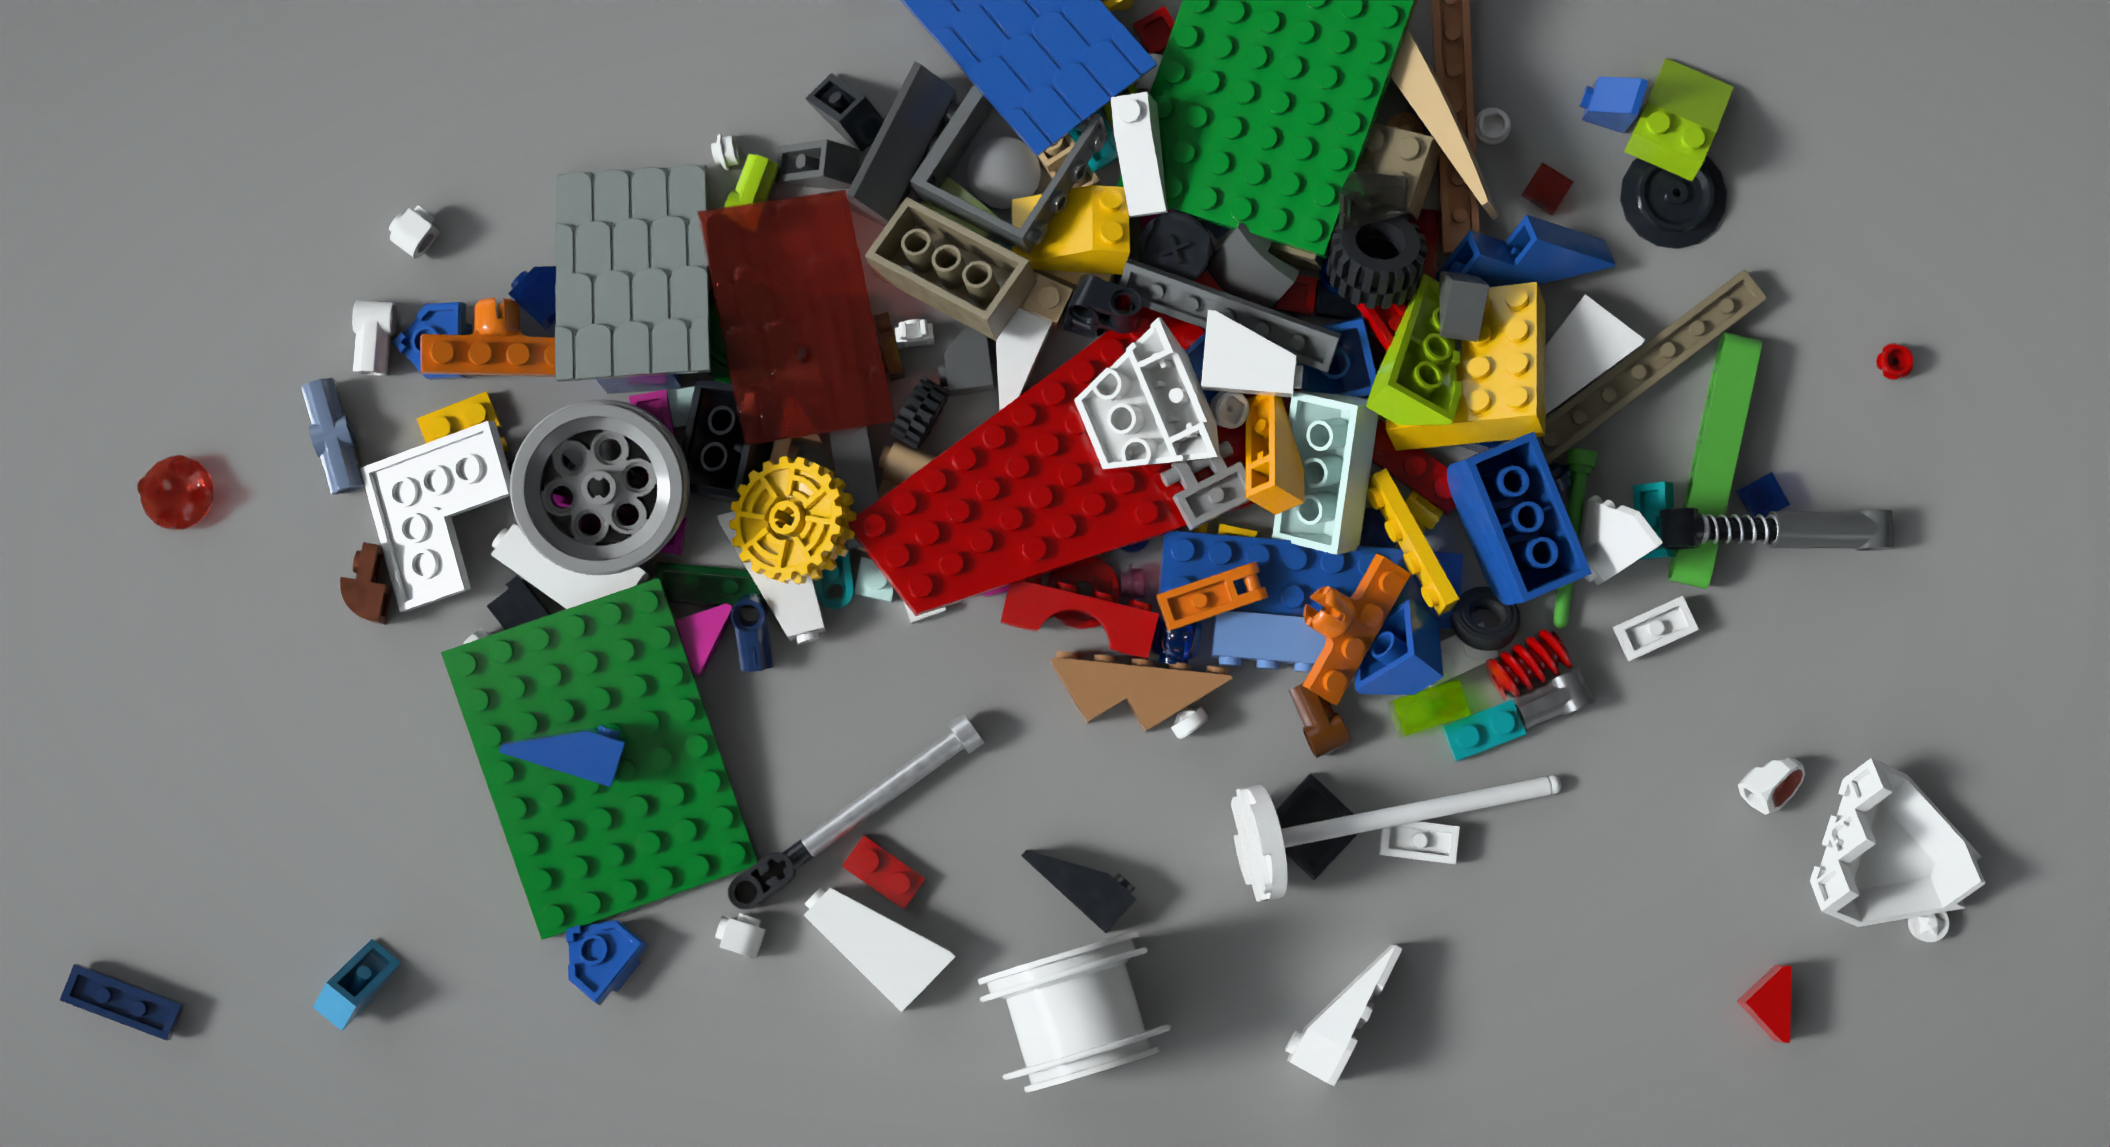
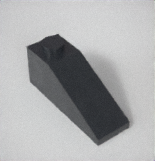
(1090, 890)

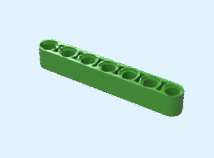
(1717, 449)

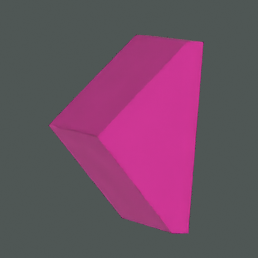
(702, 635)

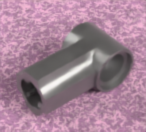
(1560, 696)

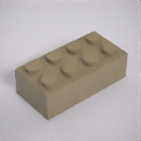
(951, 268)

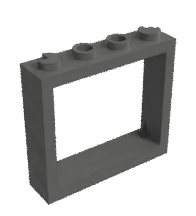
(952, 145)

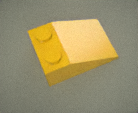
(1085, 235)

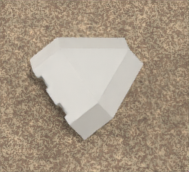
(1891, 853)

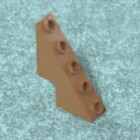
(1149, 691)

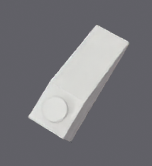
(1139, 153)
(1018, 353)

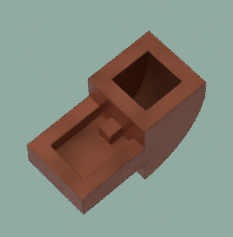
(365, 593)

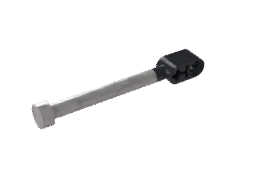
(959, 737)

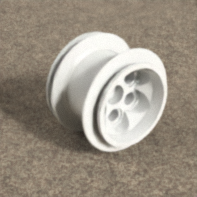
(1074, 1012)

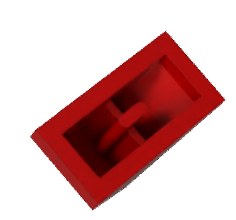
(1770, 1002)

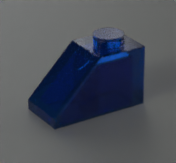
(536, 294)

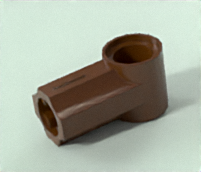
(1322, 726)

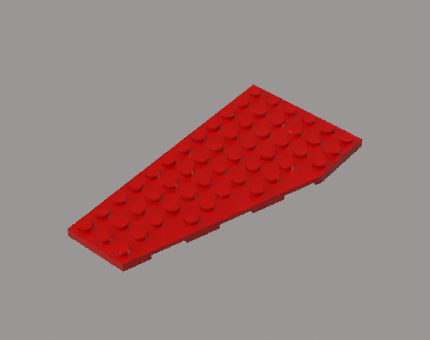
(1027, 491)

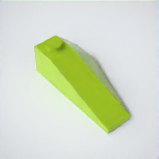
(1419, 370)

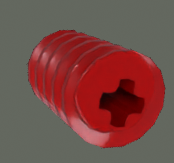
(1528, 663)

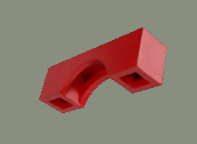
(1127, 627)

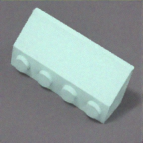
(1336, 450)

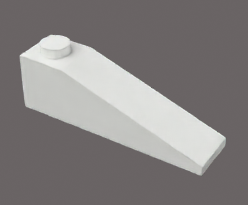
(1613, 538)

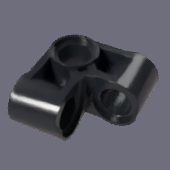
(1096, 308)

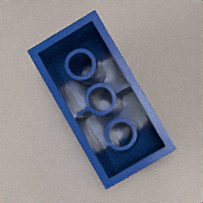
(1516, 520)

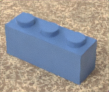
(1265, 640)

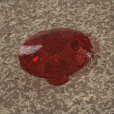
(176, 492)

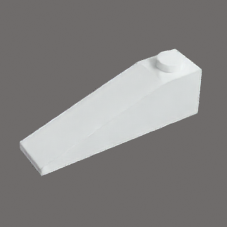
(1328, 1038)

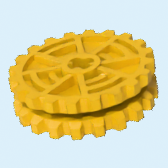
(765, 516)

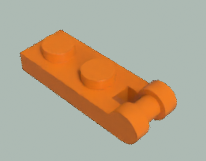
(1210, 596)

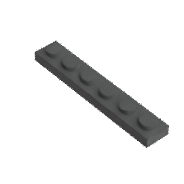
(1192, 300)

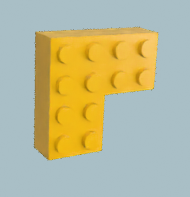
(1498, 377)

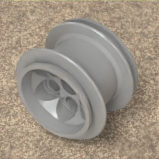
(557, 529)

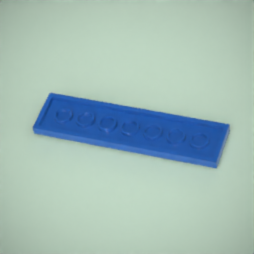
(1288, 570)

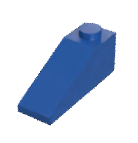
(581, 753)

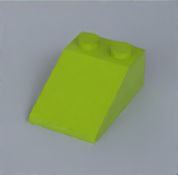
(1679, 119)

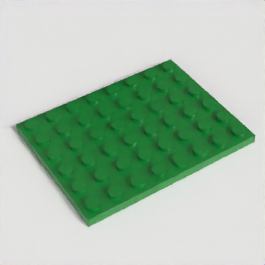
(1272, 109)
(672, 804)

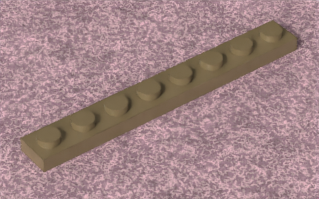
(1649, 364)

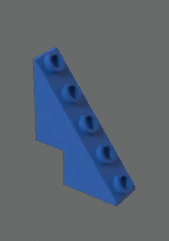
(1532, 253)

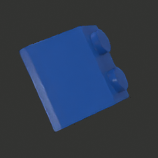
(1353, 363)
(1403, 654)

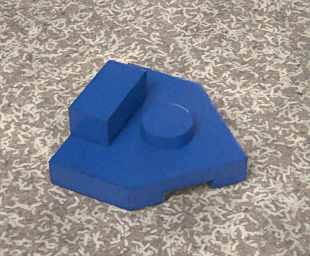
(433, 319)
(602, 957)

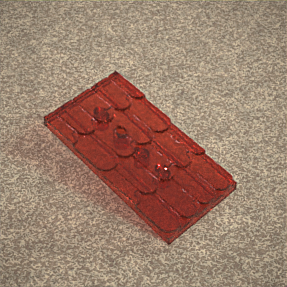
(789, 281)

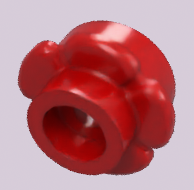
(1898, 352)

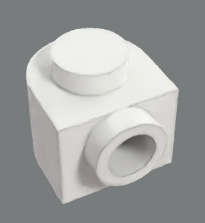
(413, 231)
(740, 935)

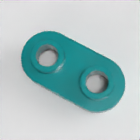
(839, 576)

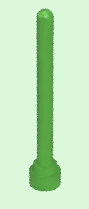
(1581, 465)

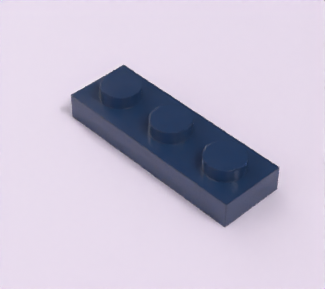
(122, 1002)

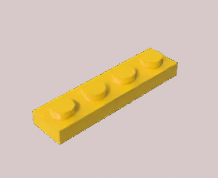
(1417, 552)

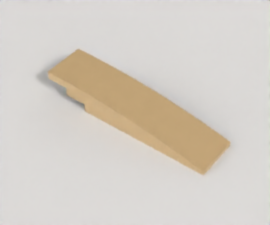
(1426, 96)

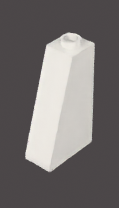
(1583, 350)
(558, 583)
(792, 604)
(879, 947)

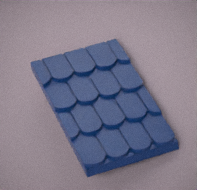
(1037, 59)

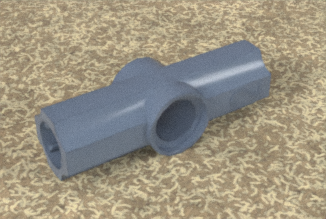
(332, 436)

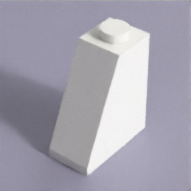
(1245, 361)

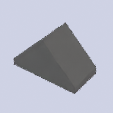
(1461, 305)

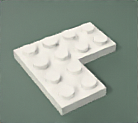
(414, 505)

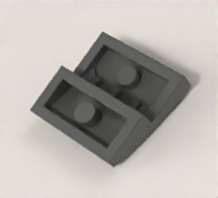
(1248, 270)

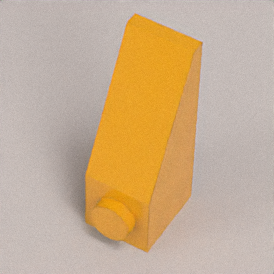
(1272, 457)

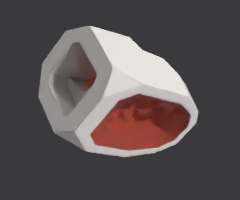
(1772, 784)

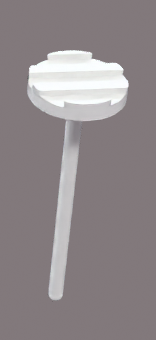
(1263, 843)

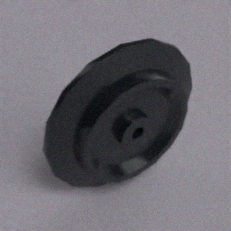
(1668, 219)

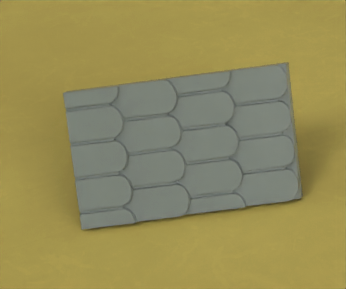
(631, 278)

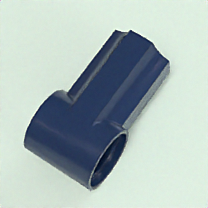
(752, 636)

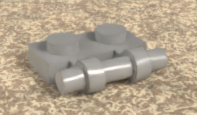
(1212, 496)

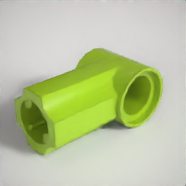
(754, 181)

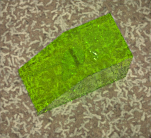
(1429, 708)

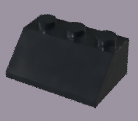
(715, 444)

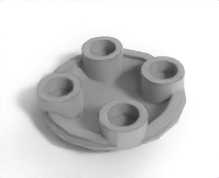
(1003, 172)

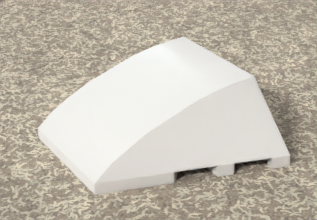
(1149, 406)

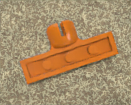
(492, 349)
(1350, 625)

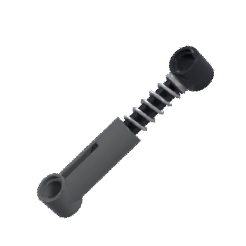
(1780, 529)

